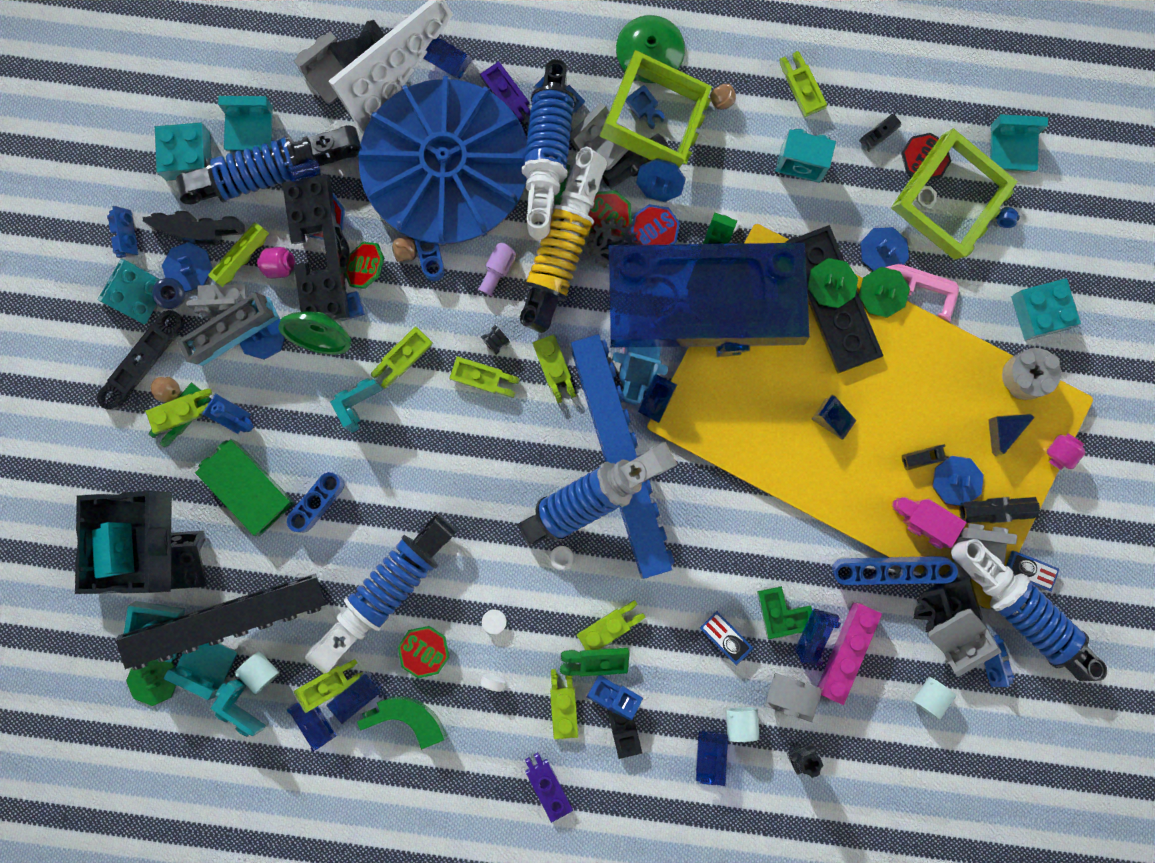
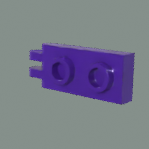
(506, 89)
(548, 788)

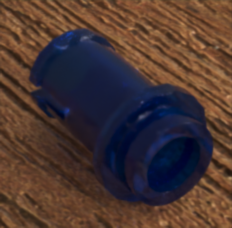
(304, 170)

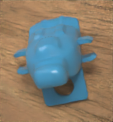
(638, 370)

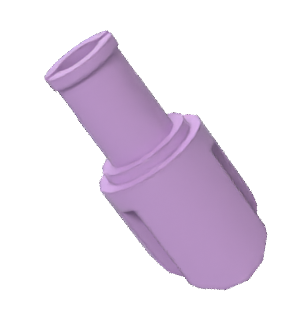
(497, 267)

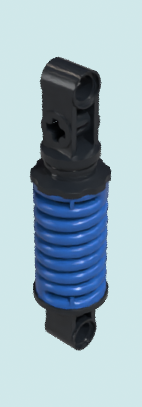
(266, 167)

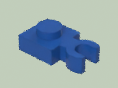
(644, 104)

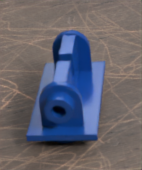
(122, 223)
(228, 415)
(999, 671)

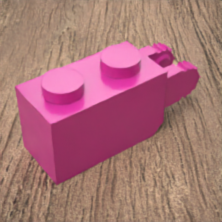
(930, 520)

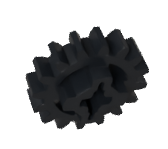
(610, 234)

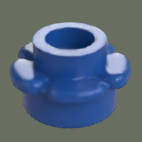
(1007, 217)

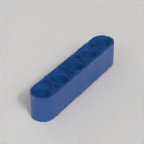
(905, 575)

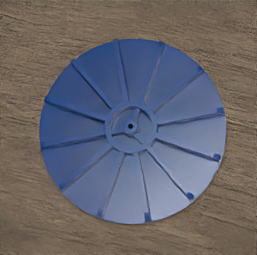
(443, 161)

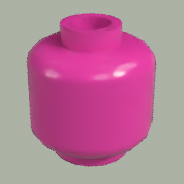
(276, 262)
(1066, 452)

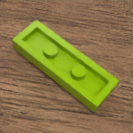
(239, 254)

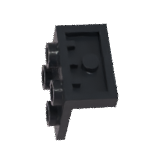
(348, 50)
(186, 560)

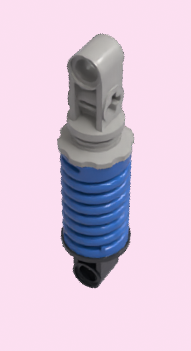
(594, 495)

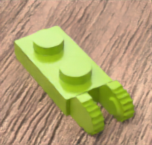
(803, 85)
(403, 356)
(553, 365)
(481, 376)
(177, 411)
(608, 628)
(325, 686)
(563, 708)

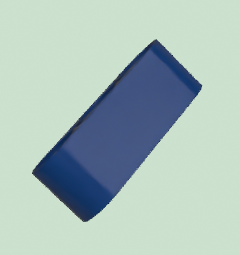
(430, 258)
(304, 506)

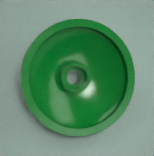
(668, 45)
(315, 332)

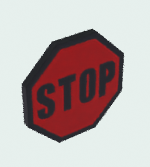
(917, 150)

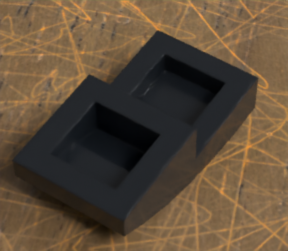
(624, 735)

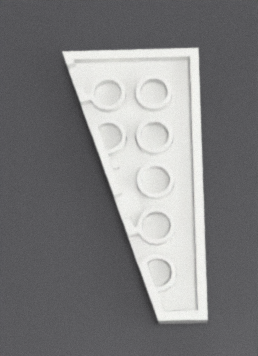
(389, 62)

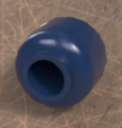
(166, 285)

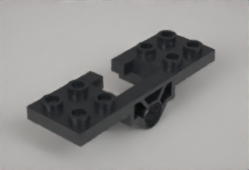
(312, 212)

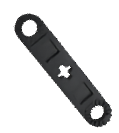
(128, 374)

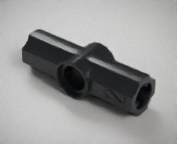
(628, 165)
(999, 510)
(805, 760)

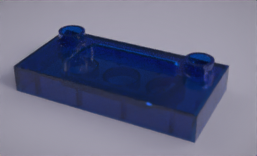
(708, 295)

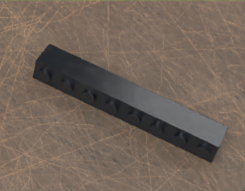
(220, 621)

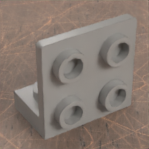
(217, 299)

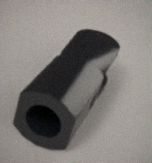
(881, 131)
(922, 457)

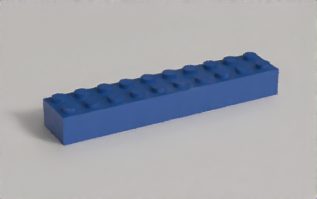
(619, 444)

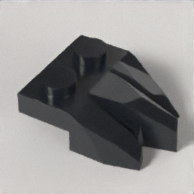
(947, 600)

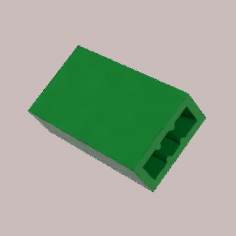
(244, 487)

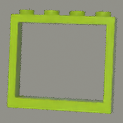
(668, 78)
(904, 207)

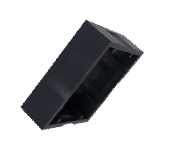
(151, 537)

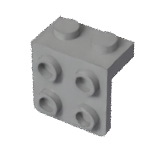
(320, 66)
(588, 133)
(993, 540)
(964, 641)

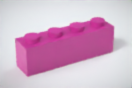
(848, 652)

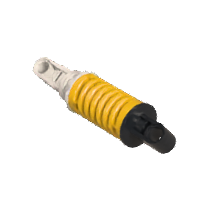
(558, 249)

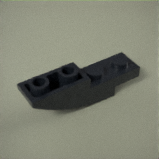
(186, 228)

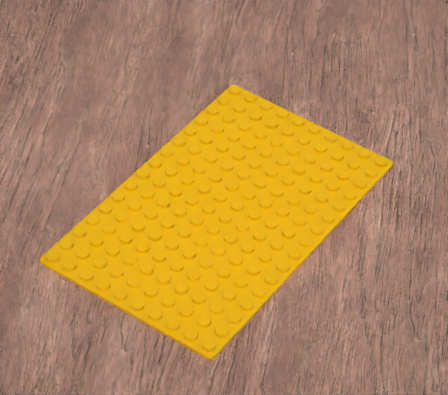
(925, 392)

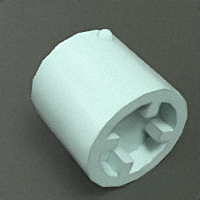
(257, 672)
(934, 698)
(742, 724)

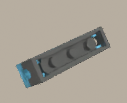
(228, 329)

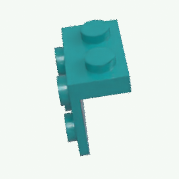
(227, 710)

